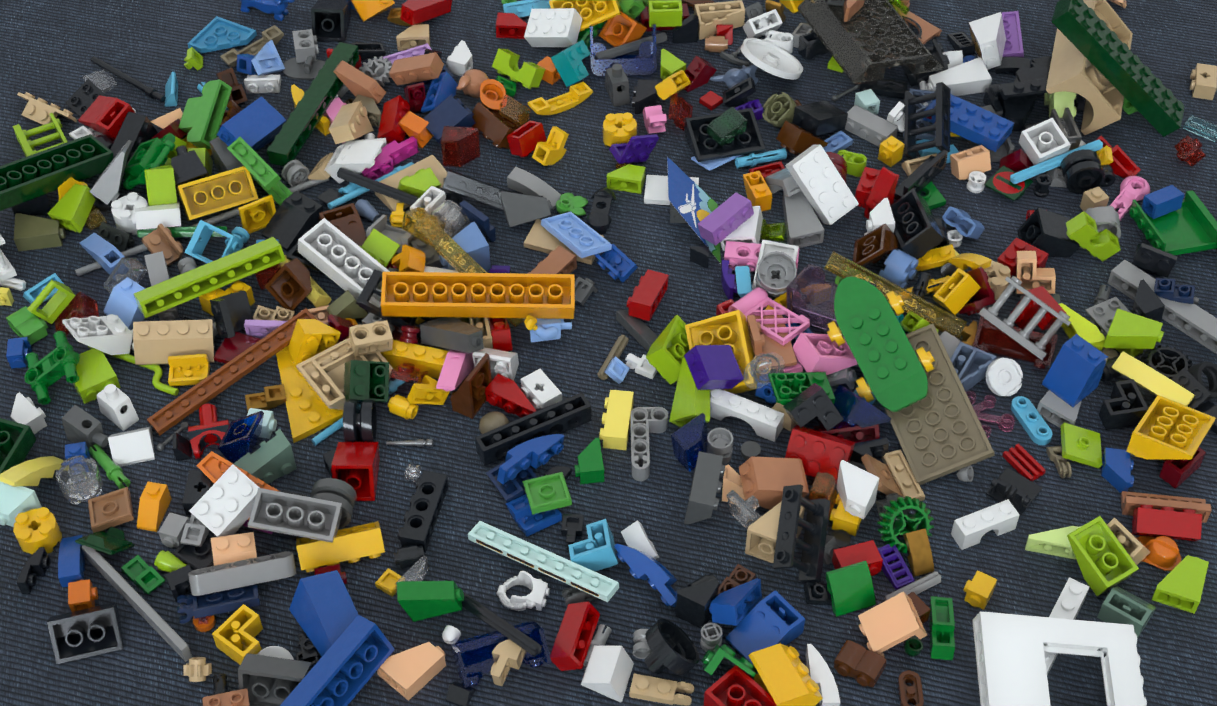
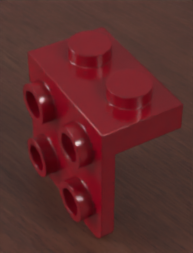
(983, 297)

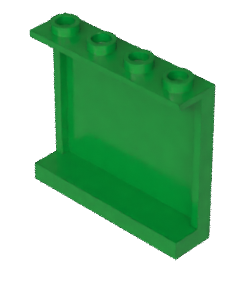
(1180, 231)

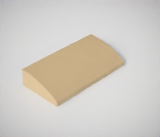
(394, 179)

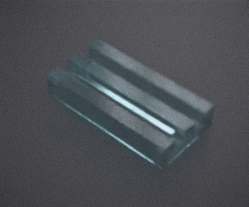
(1201, 128)

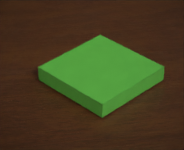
(547, 493)

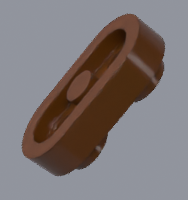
(913, 693)

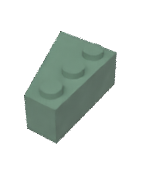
(270, 460)

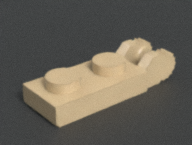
(660, 690)

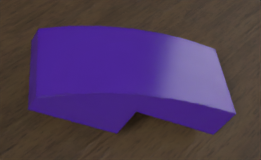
(728, 280)

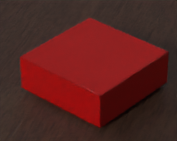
(711, 100)

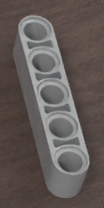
(242, 573)

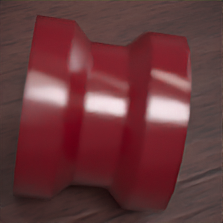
(409, 334)

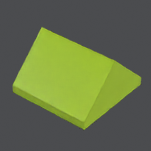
(160, 185)

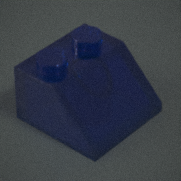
(241, 436)
(689, 441)

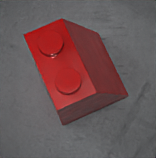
(358, 466)

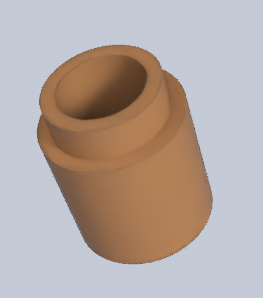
(716, 43)

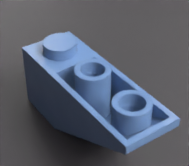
(102, 251)

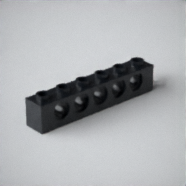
(547, 421)

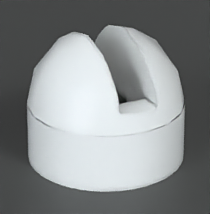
(451, 634)

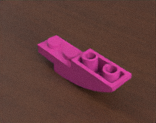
(391, 155)

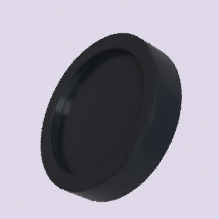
(842, 538)

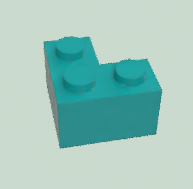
(570, 63)

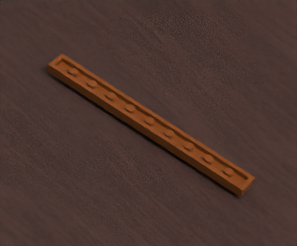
(226, 375)

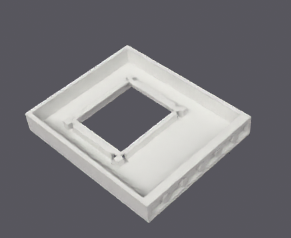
(1014, 664)

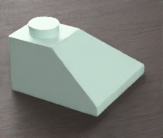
(15, 501)

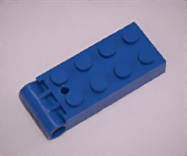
(975, 123)

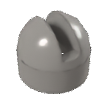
(966, 474)

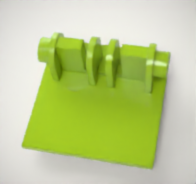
(380, 247)

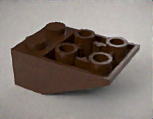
(347, 221)

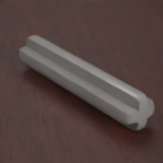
(919, 585)

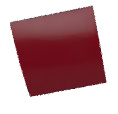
(234, 346)

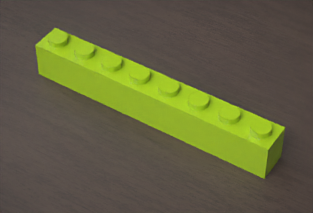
(209, 277)

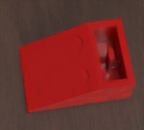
(106, 115)

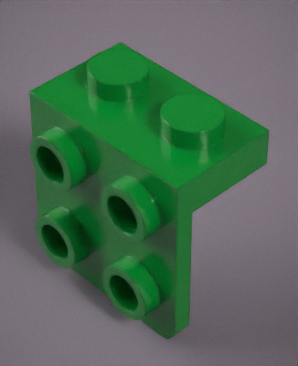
(713, 658)

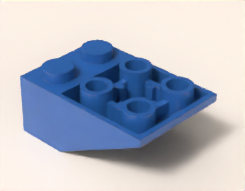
(766, 625)

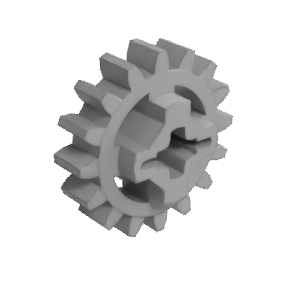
(377, 69)

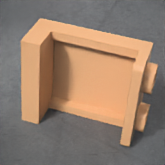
(891, 623)

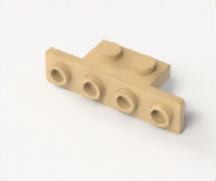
(39, 111)

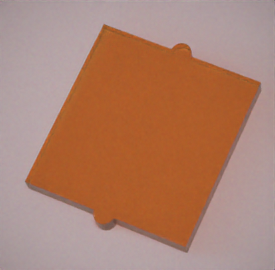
(514, 111)

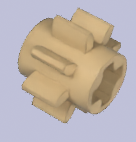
(197, 669)

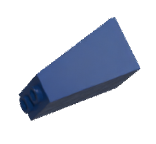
(254, 124)
(323, 608)

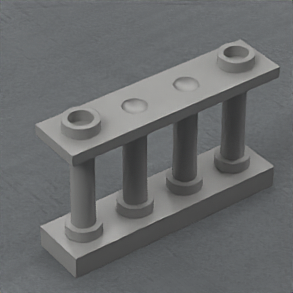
(1023, 336)

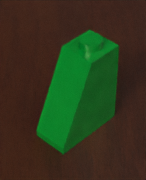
(429, 598)

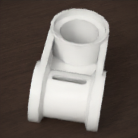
(781, 39)

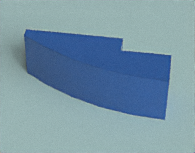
(70, 561)

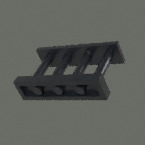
(941, 126)
(814, 535)

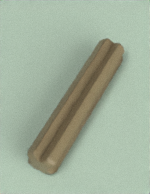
(616, 350)

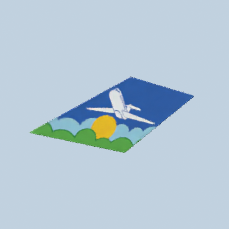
(690, 202)

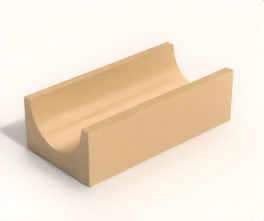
(1076, 74)

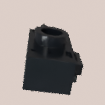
(308, 650)

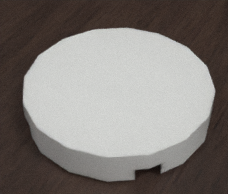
(1004, 377)

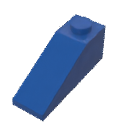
(438, 91)
(735, 603)

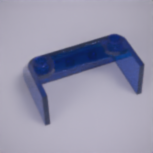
(640, 64)
(475, 656)

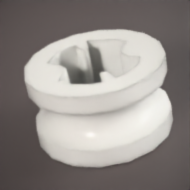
(958, 238)

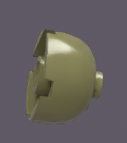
(778, 109)

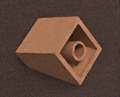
(768, 475)

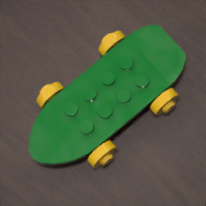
(879, 345)

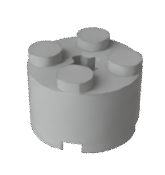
(1106, 218)

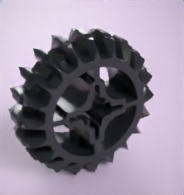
(1166, 360)

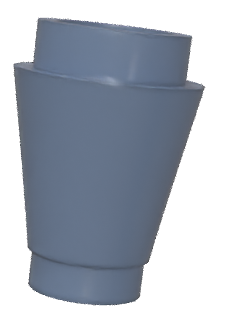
(366, 210)

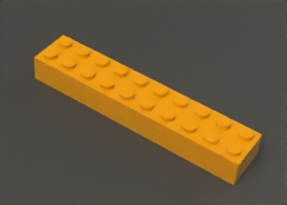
(477, 295)

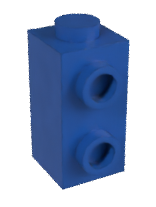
(1162, 201)

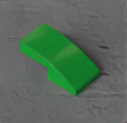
(142, 575)

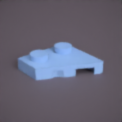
(267, 60)

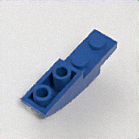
(532, 452)
(644, 567)

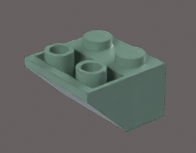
(1126, 608)

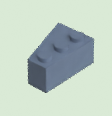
(970, 364)

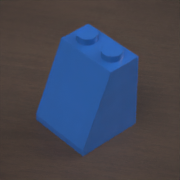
(1075, 370)

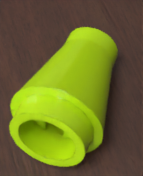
(168, 562)

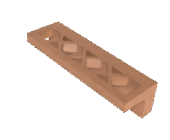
(1133, 500)

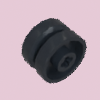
(1082, 171)
(359, 421)

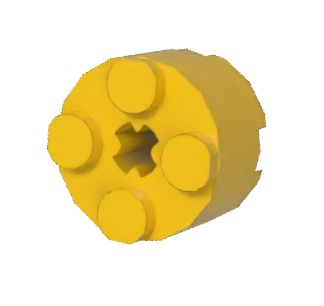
(619, 128)
(36, 530)

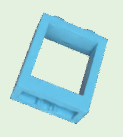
(201, 237)

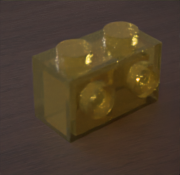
(413, 217)

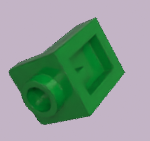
(509, 86)

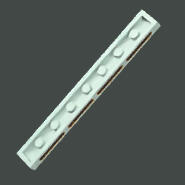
(544, 561)

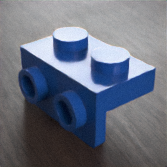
(617, 263)

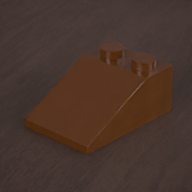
(874, 246)
(471, 393)

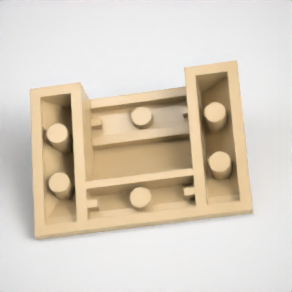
(327, 370)

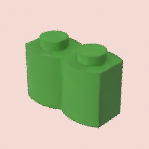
(27, 325)

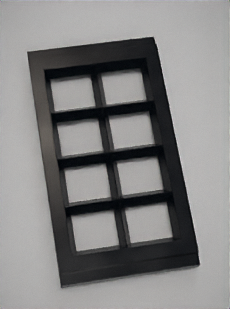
(366, 294)

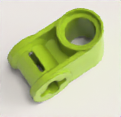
(855, 162)

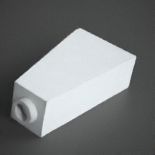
(963, 79)

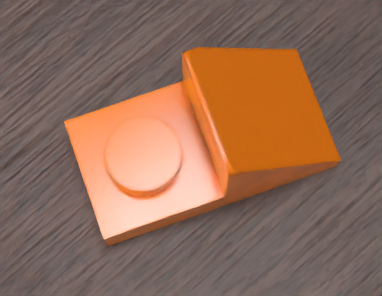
(416, 127)

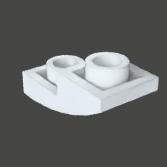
(636, 538)

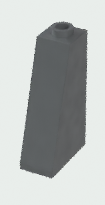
(452, 334)

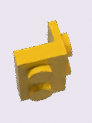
(188, 369)

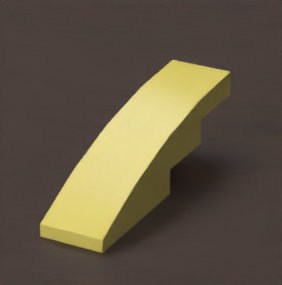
(1151, 379)
(31, 471)

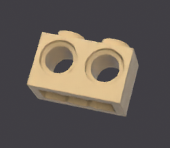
(370, 338)

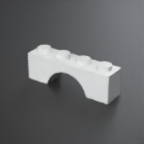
(764, 420)

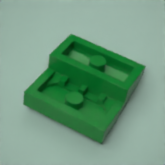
(850, 588)

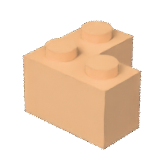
(1031, 275)

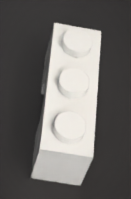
(999, 517)

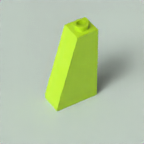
(688, 400)

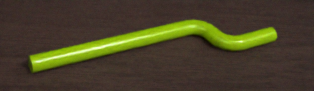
(157, 376)

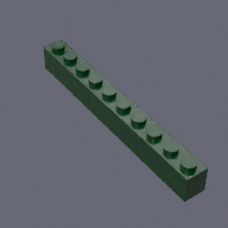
(311, 107)

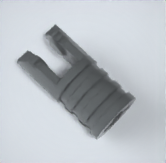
(574, 595)

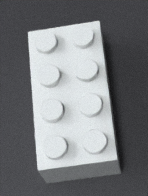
(822, 184)

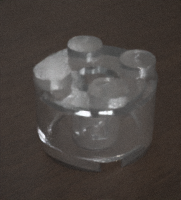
(450, 214)
(79, 479)

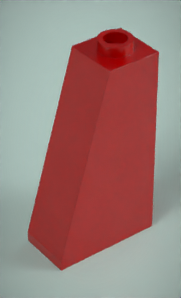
(421, 10)

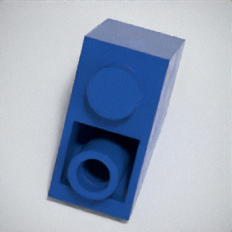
(1117, 468)

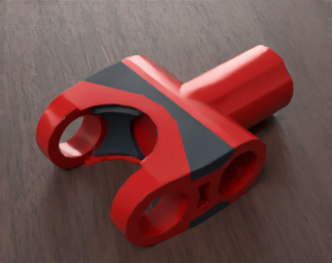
(208, 432)

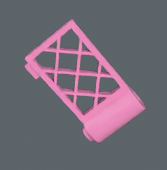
(753, 305)

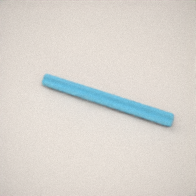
(1051, 163)

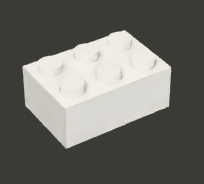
(553, 27)
(226, 503)

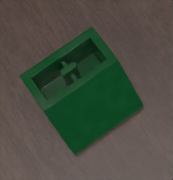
(366, 381)

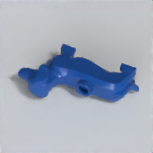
(274, 7)

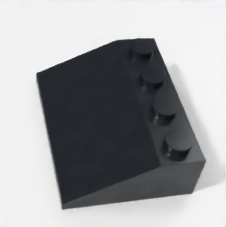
(706, 148)

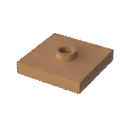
(886, 482)
(110, 509)

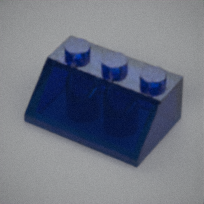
(857, 410)

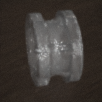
(412, 472)

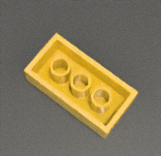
(217, 193)

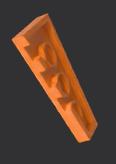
(215, 466)

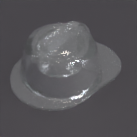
(757, 370)

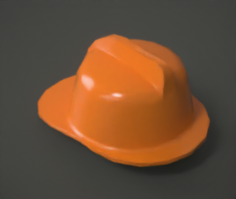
(492, 93)
(1163, 552)

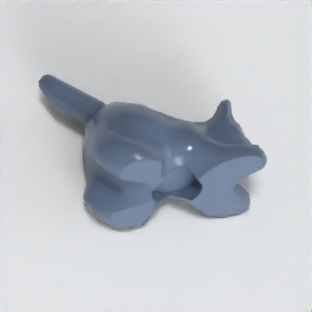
(735, 75)

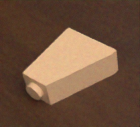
(412, 668)

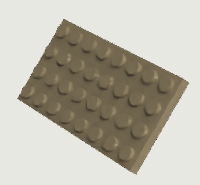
(941, 429)

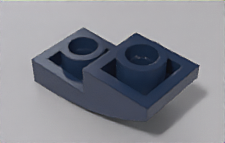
(1170, 290)

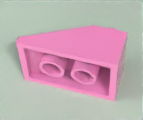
(820, 354)

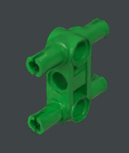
(52, 367)

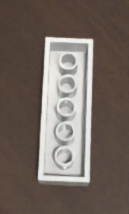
(340, 259)

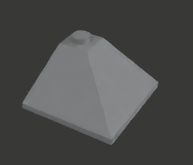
(110, 180)

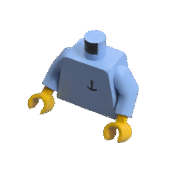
(546, 329)

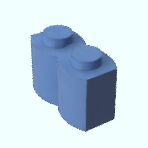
(963, 222)

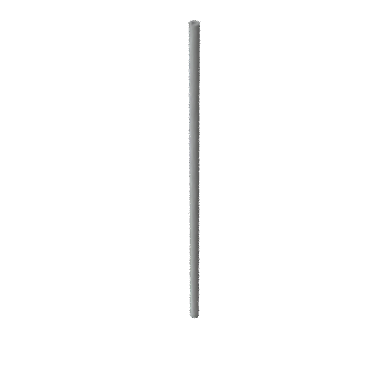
(219, 218)

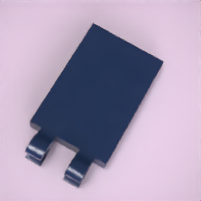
(217, 602)

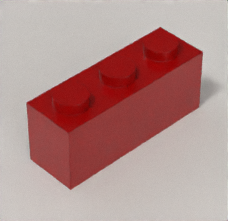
(392, 113)
(647, 295)
(1167, 522)
(574, 636)

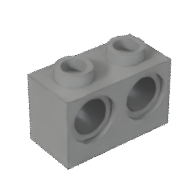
(305, 45)

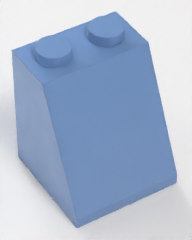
(474, 244)

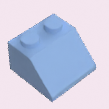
(123, 302)

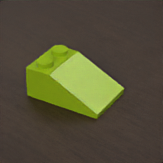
(669, 349)
(1100, 556)

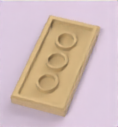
(544, 241)

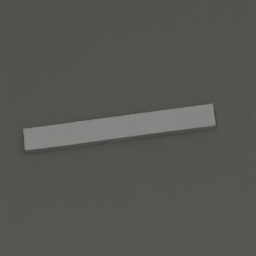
(138, 603)

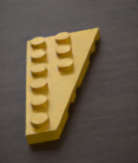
(304, 407)

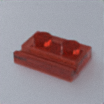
(679, 111)
(407, 373)

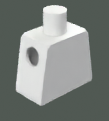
(112, 402)

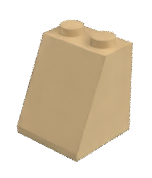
(763, 534)

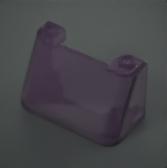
(813, 296)

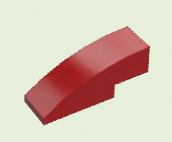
(1121, 164)

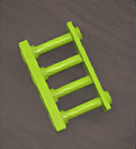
(28, 145)

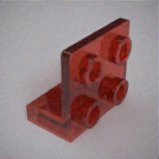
(80, 307)

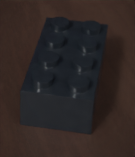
(915, 224)

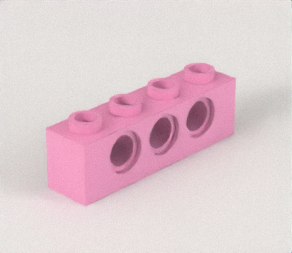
(744, 254)

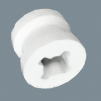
(976, 182)

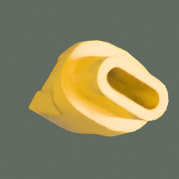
(396, 217)

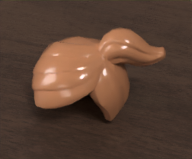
(471, 82)

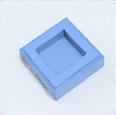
(617, 370)

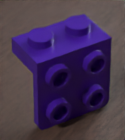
(635, 150)

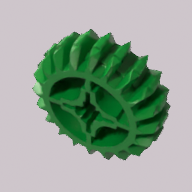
(895, 512)

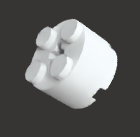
(124, 208)

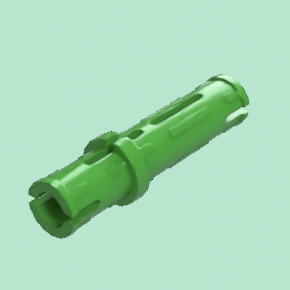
(112, 471)

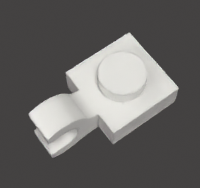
(641, 365)

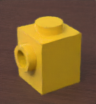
(891, 151)
(979, 589)

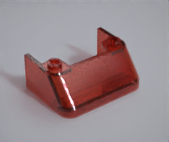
(993, 340)

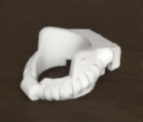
(535, 598)

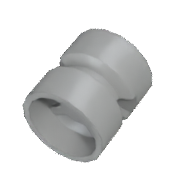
(720, 443)

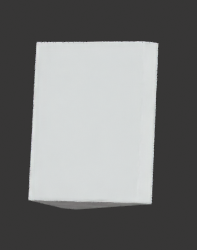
(132, 446)
(608, 671)

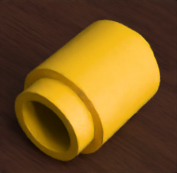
(401, 407)

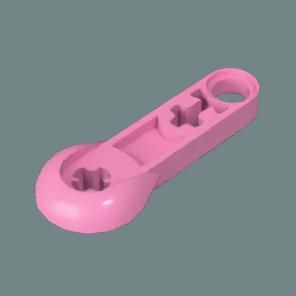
(1128, 193)

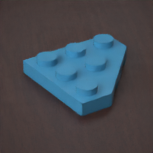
(221, 35)

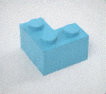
(597, 550)

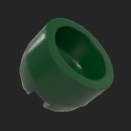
(915, 646)

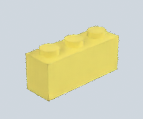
(617, 419)

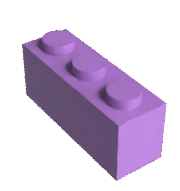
(725, 218)

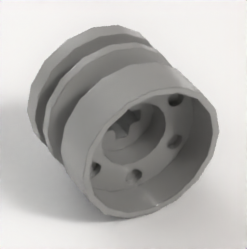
(775, 264)

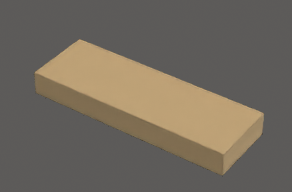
(903, 475)

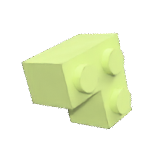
(1060, 101)

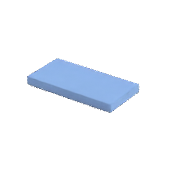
(576, 234)

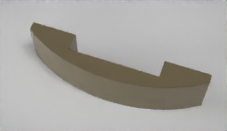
(272, 33)

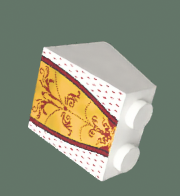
(989, 39)

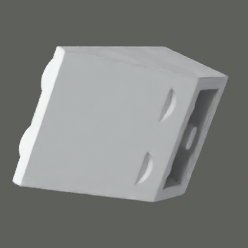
(354, 157)
(102, 333)

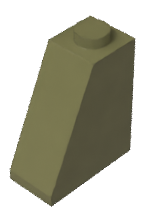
(37, 232)

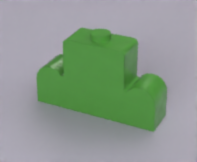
(205, 113)

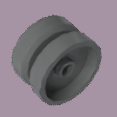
(336, 491)

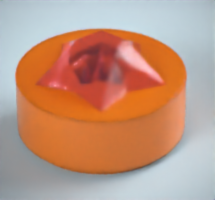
(204, 623)

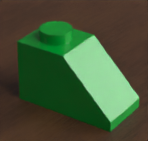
(590, 464)

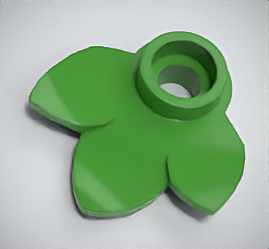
(572, 204)

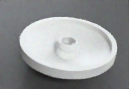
(771, 58)

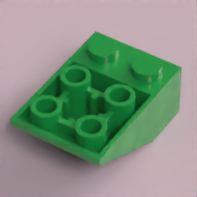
(789, 385)

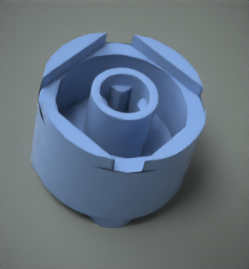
(899, 268)

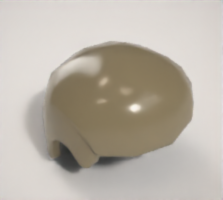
(492, 421)

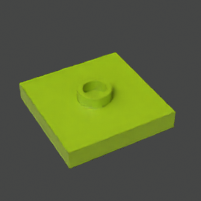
(1081, 445)

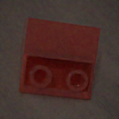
(459, 145)

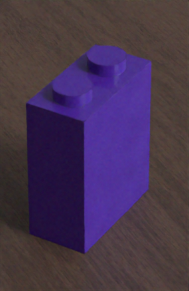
(713, 367)

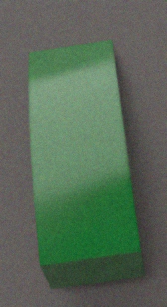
(941, 628)

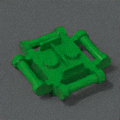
(147, 156)

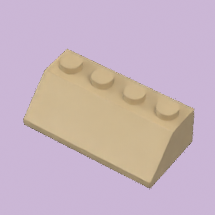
(160, 339)

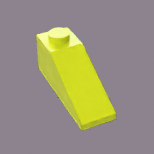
(1083, 328)

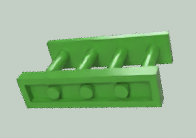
(259, 170)

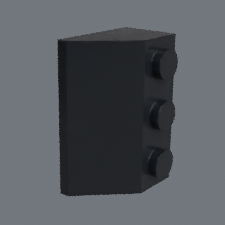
(85, 633)

